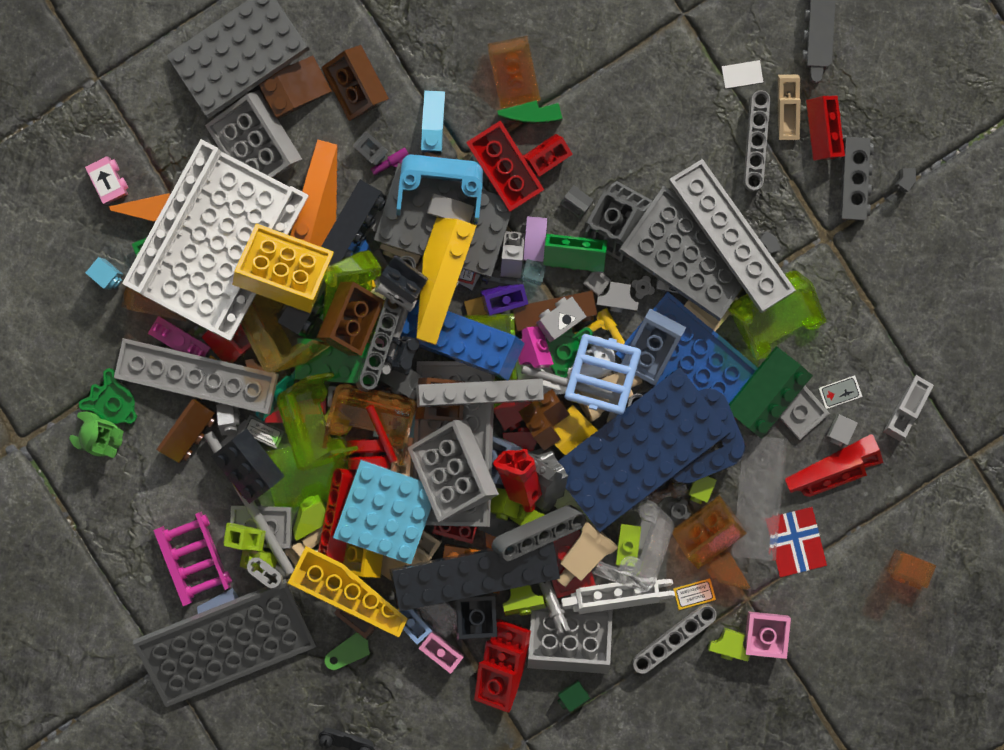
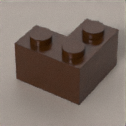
(543, 416)

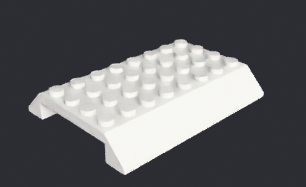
(202, 236)

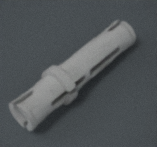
(553, 605)

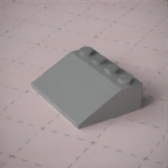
(254, 136)
(452, 470)
(580, 650)

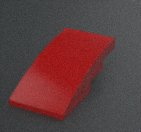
(502, 666)

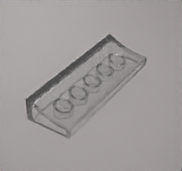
(760, 497)

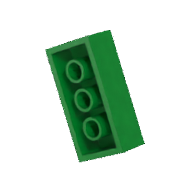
(332, 360)

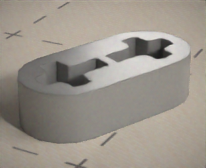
(262, 576)

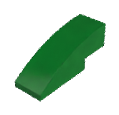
(531, 113)

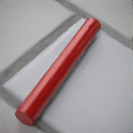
(381, 433)

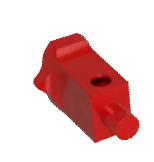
(519, 477)

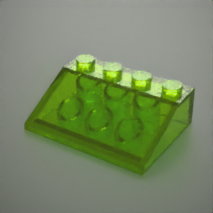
(300, 484)

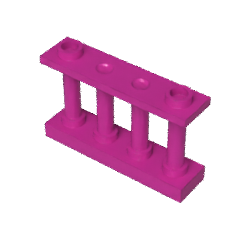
(179, 574)

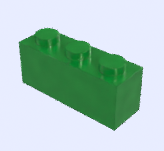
(575, 253)

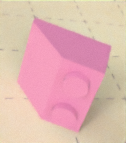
(767, 634)

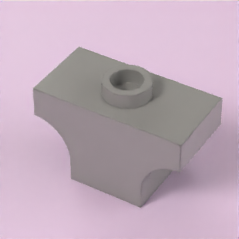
(618, 298)

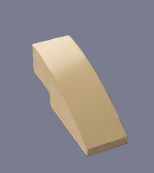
(789, 107)

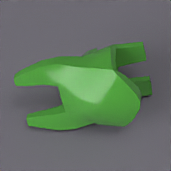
(97, 436)

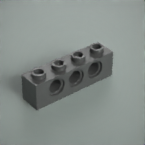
(848, 210)

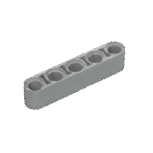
(761, 131)
(669, 648)

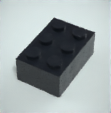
(248, 466)

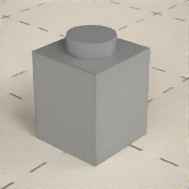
(841, 430)

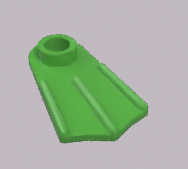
(348, 652)

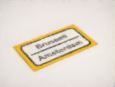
(694, 594)

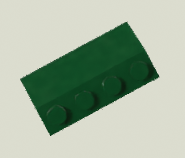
(769, 392)

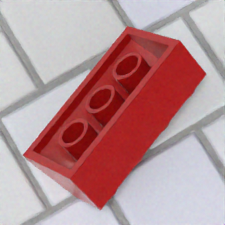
(505, 166)

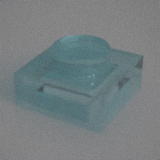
(533, 272)

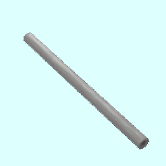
(257, 518)

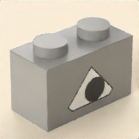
(560, 319)

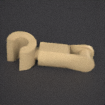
(297, 548)

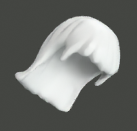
(594, 371)

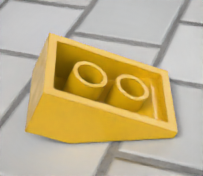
(573, 430)

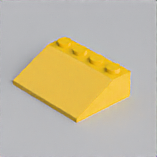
(282, 268)

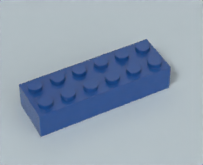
(470, 343)

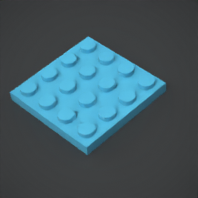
(384, 512)

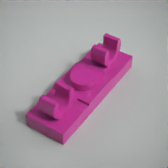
(177, 338)

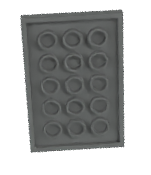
(237, 53)
(414, 226)
(681, 255)

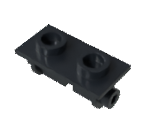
(497, 280)

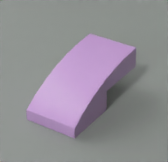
(535, 238)

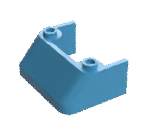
(417, 167)

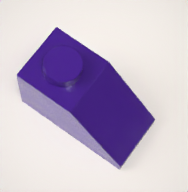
(503, 298)

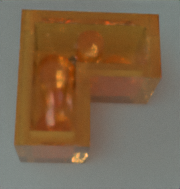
(910, 568)

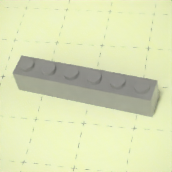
(479, 392)

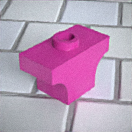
(535, 349)

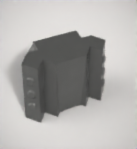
(616, 217)
(551, 478)

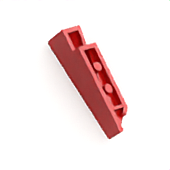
(837, 468)

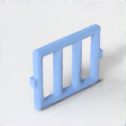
(577, 377)

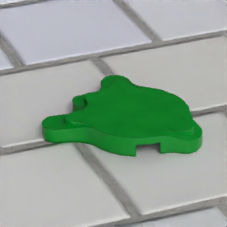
(564, 350)
(111, 401)

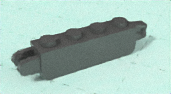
(818, 37)

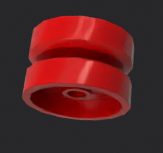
(369, 452)

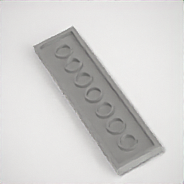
(731, 236)
(196, 376)

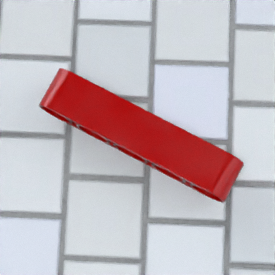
(338, 493)

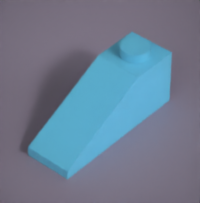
(433, 121)

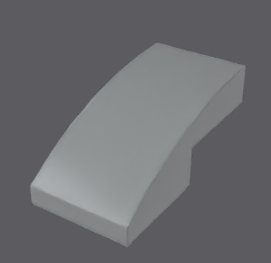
(449, 208)

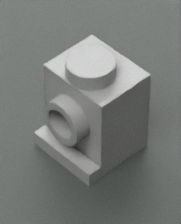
(228, 419)

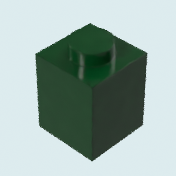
(573, 696)

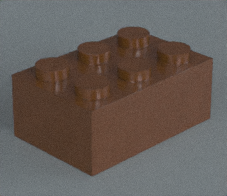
(350, 318)

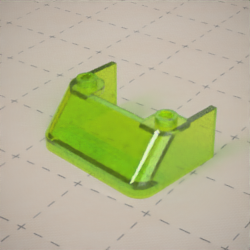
(306, 423)

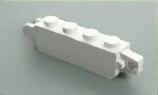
(614, 596)

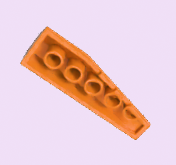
(321, 206)

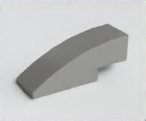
(908, 408)

